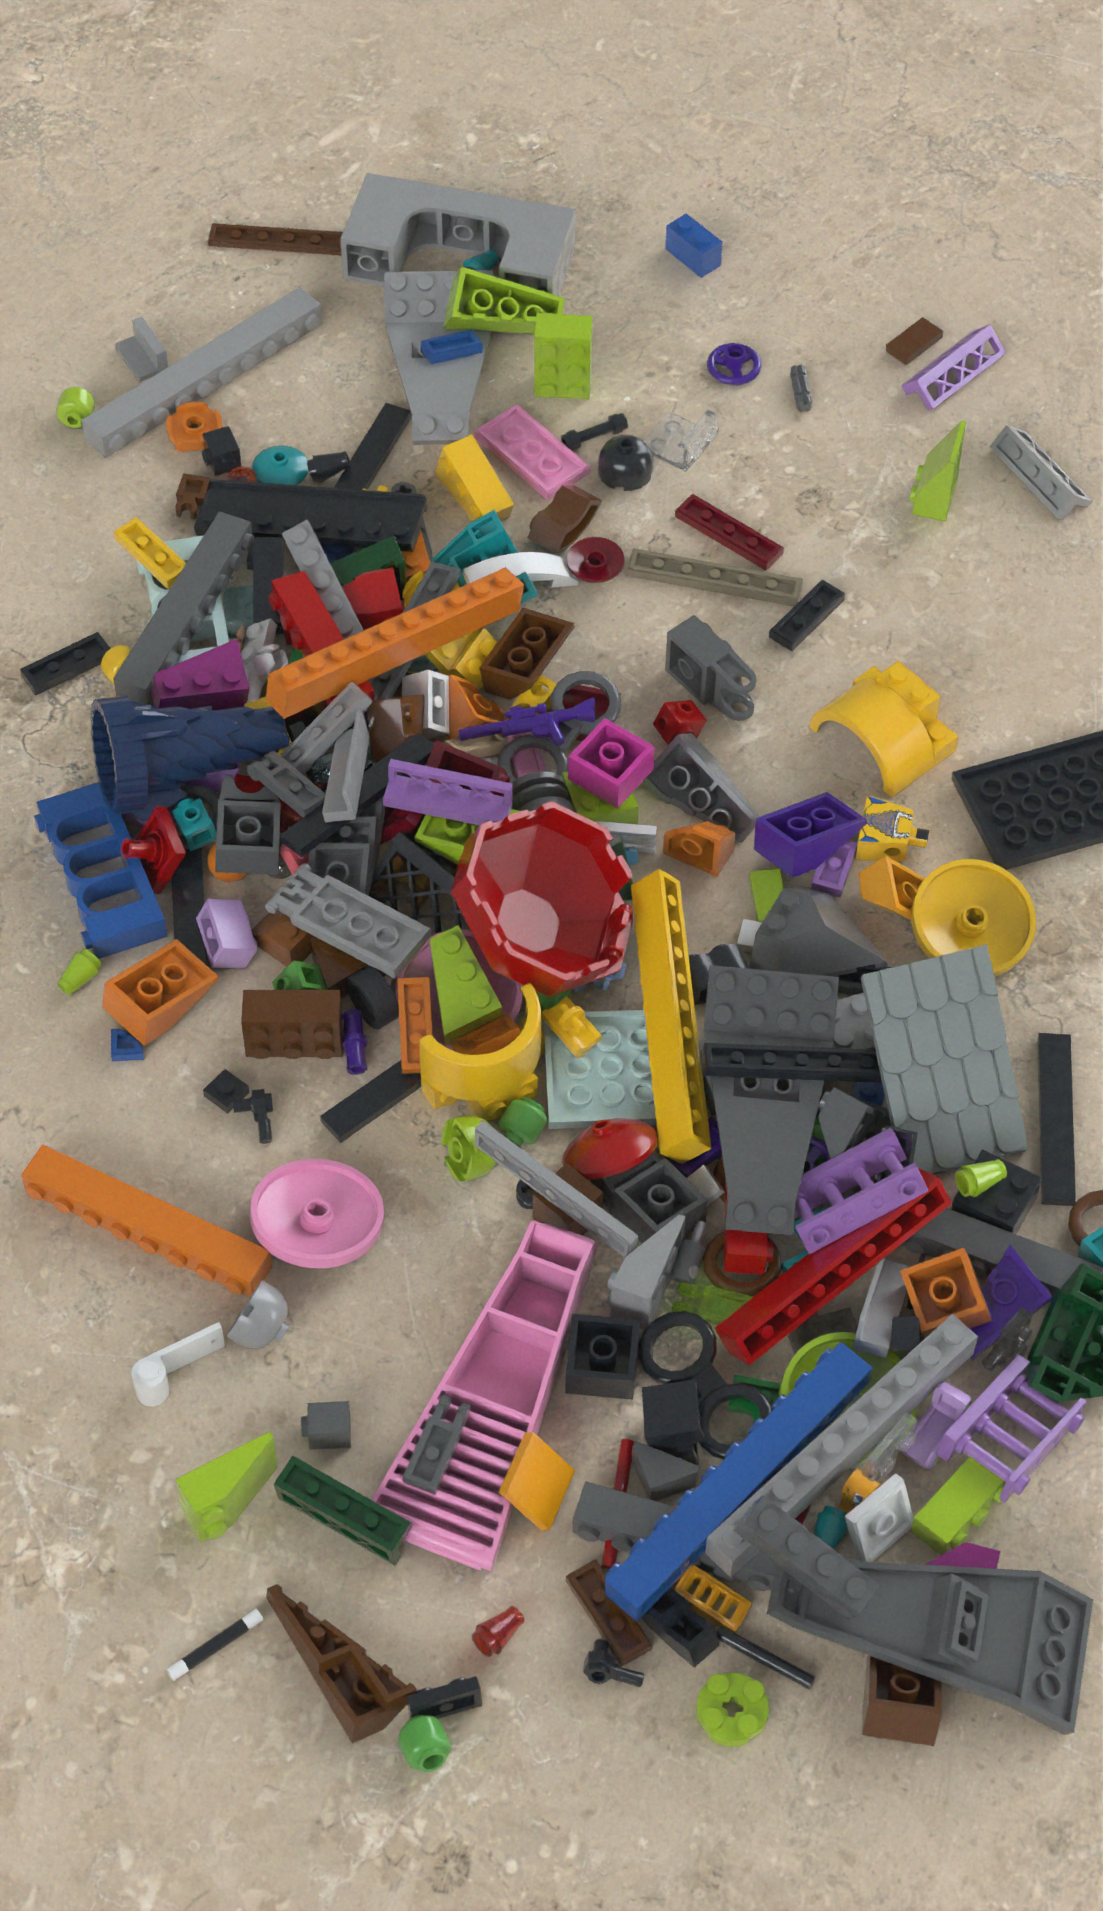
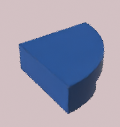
(125, 1047)

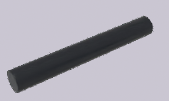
(765, 1657)

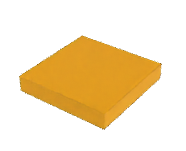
(537, 1481)

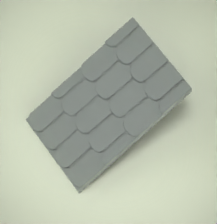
(945, 1058)

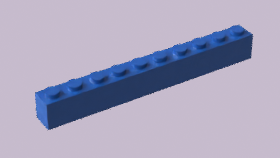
(748, 1466)

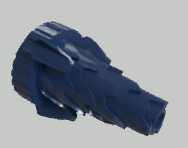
(150, 749)

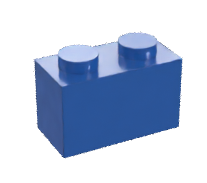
(693, 245)

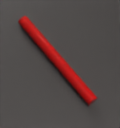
(620, 1484)

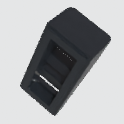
(905, 1335)

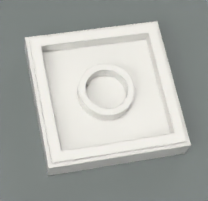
(880, 1519)

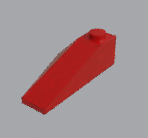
(372, 597)

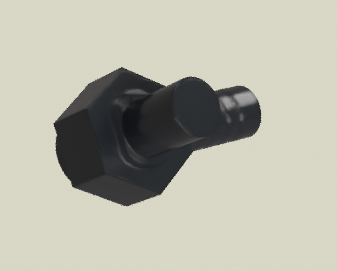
(260, 1104)
(601, 1667)

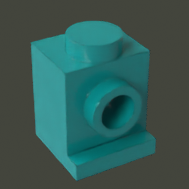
(194, 823)

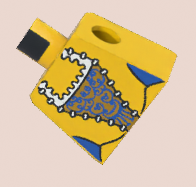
(888, 831)

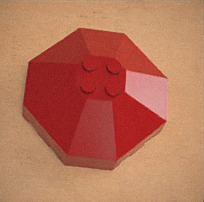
(545, 898)

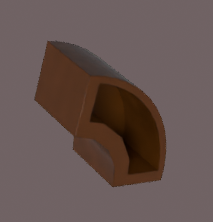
(564, 518)

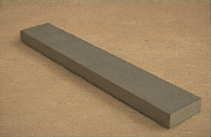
(714, 577)

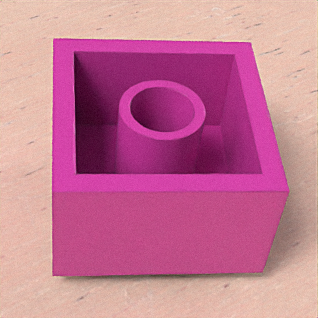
(611, 763)

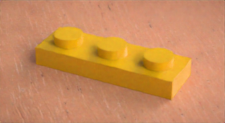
(150, 551)

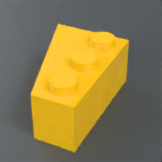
(472, 480)

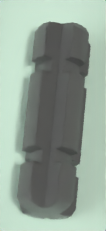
(801, 388)

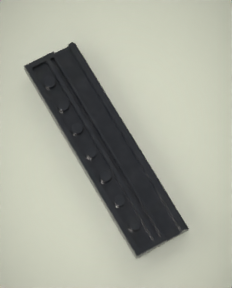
(335, 514)

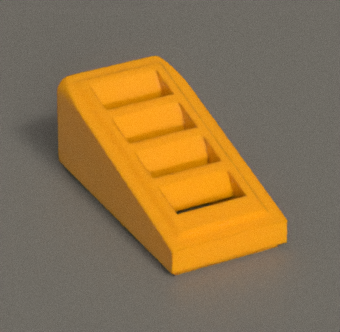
(717, 1589)

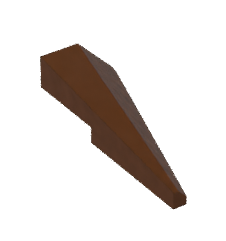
(354, 1685)

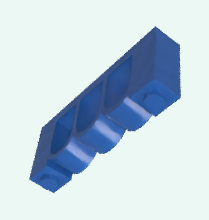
(119, 927)

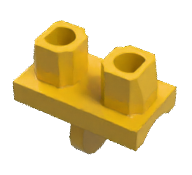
(572, 1027)

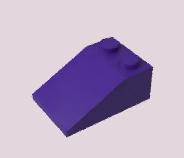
(805, 833)

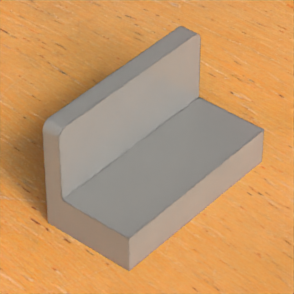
(143, 351)

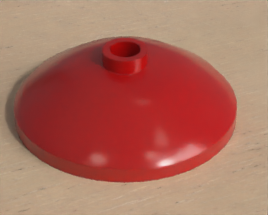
(610, 1147)

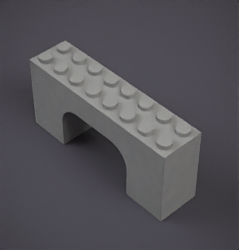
(404, 216)

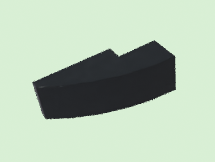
(267, 566)
(681, 1627)

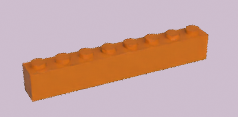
(146, 1221)

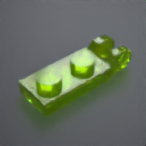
(715, 1303)

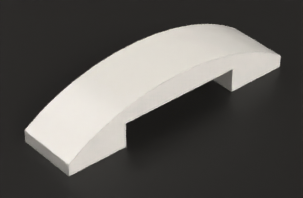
(536, 565)

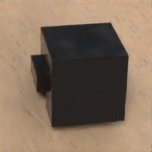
(673, 1418)

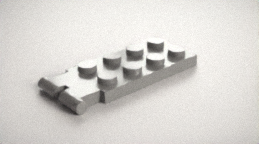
(350, 920)

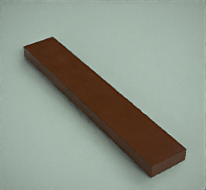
(275, 239)

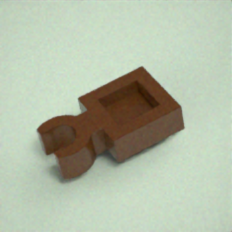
(191, 493)

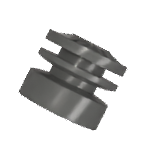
(539, 788)

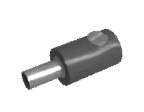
(690, 1256)

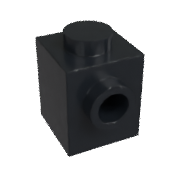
(221, 450)

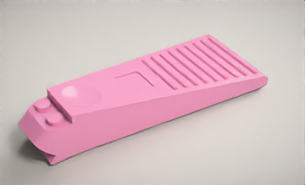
(508, 1379)

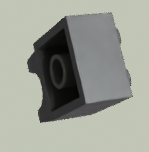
(709, 668)
(247, 830)
(652, 1197)

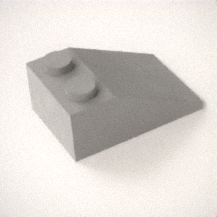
(645, 1275)

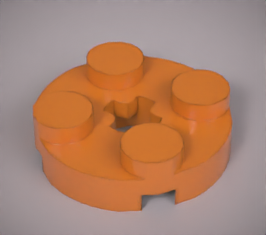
(180, 430)

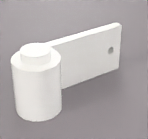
(151, 1372)

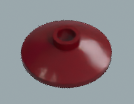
(595, 559)

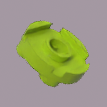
(715, 1719)

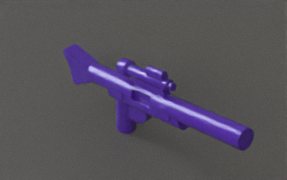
(540, 725)

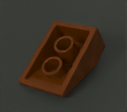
(900, 1704)

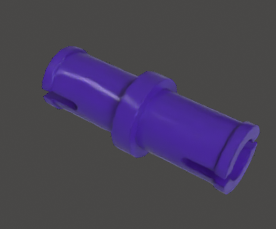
(354, 1041)

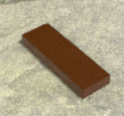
(615, 1626)

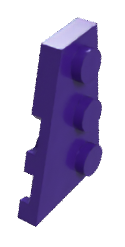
(1005, 1292)

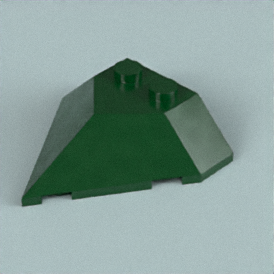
(1069, 1344)

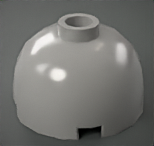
(261, 1318)

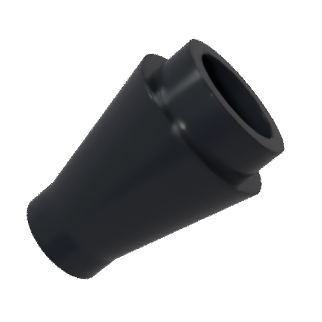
(327, 465)

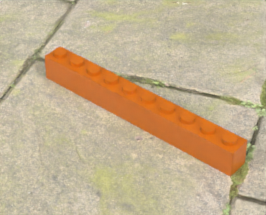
(393, 642)

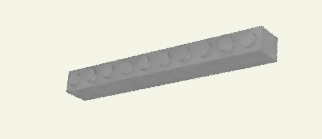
(202, 372)
(850, 1436)

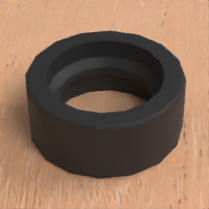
(372, 997)

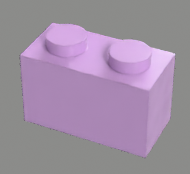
(226, 933)

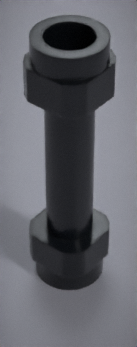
(615, 424)

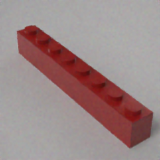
(824, 1275)

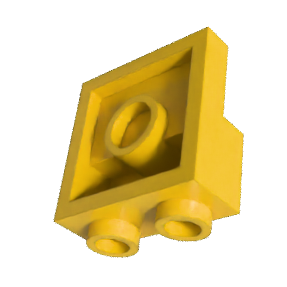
(464, 655)

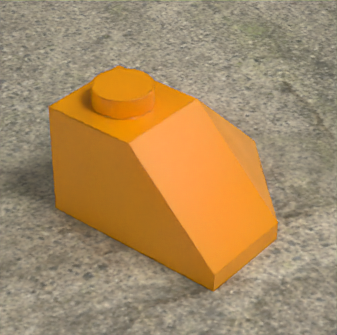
(890, 886)

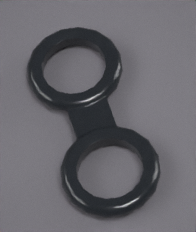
(711, 1383)

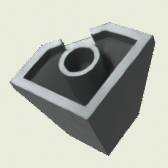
(844, 1121)

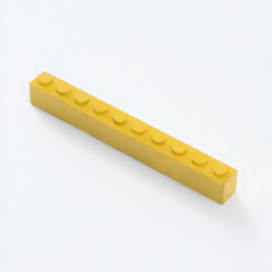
(670, 1018)

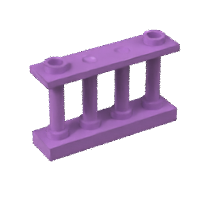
(845, 1172)
(996, 1399)

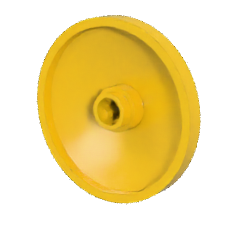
(974, 906)

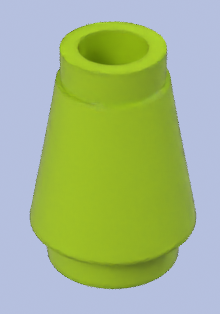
(79, 971)
(978, 1177)

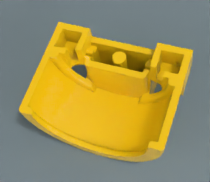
(896, 721)
(489, 1079)

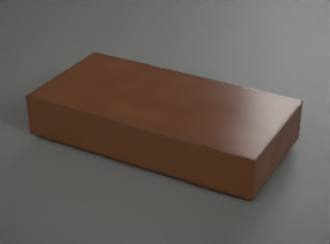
(914, 341)

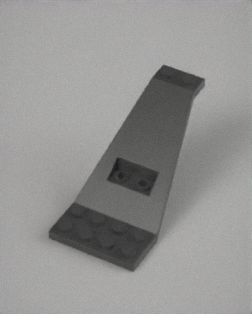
(760, 1127)
(1014, 1628)

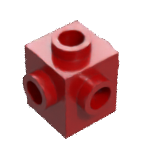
(679, 718)

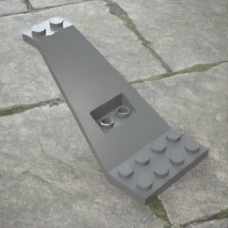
(439, 392)

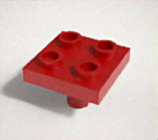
(157, 848)

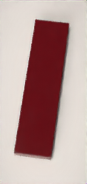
(729, 532)

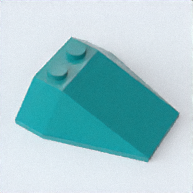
(478, 542)

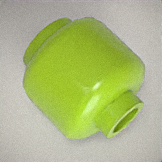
(75, 405)

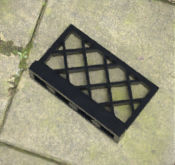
(429, 864)

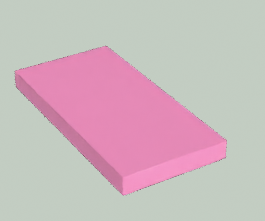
(531, 451)

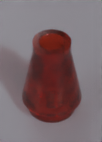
(496, 1632)

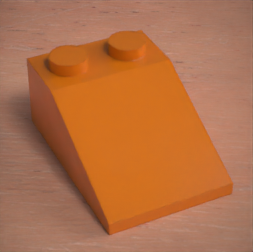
(157, 991)

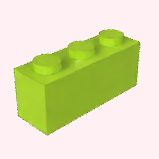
(958, 1507)

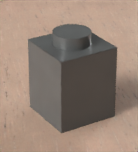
(327, 1425)

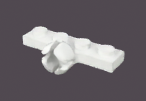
(258, 656)

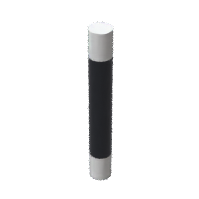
(214, 1644)

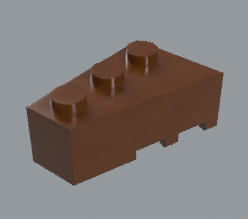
(393, 723)

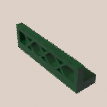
(342, 1509)

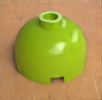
(465, 1159)

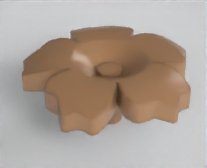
(240, 637)

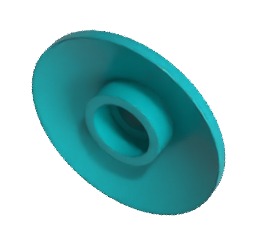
(280, 465)

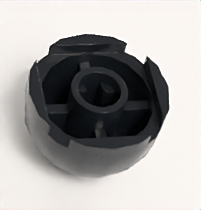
(625, 463)

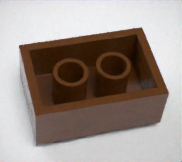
(292, 1023)

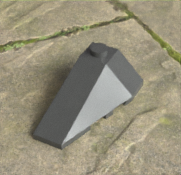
(697, 784)

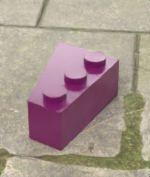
(208, 679)

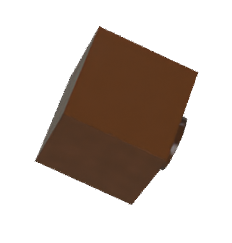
(547, 1212)

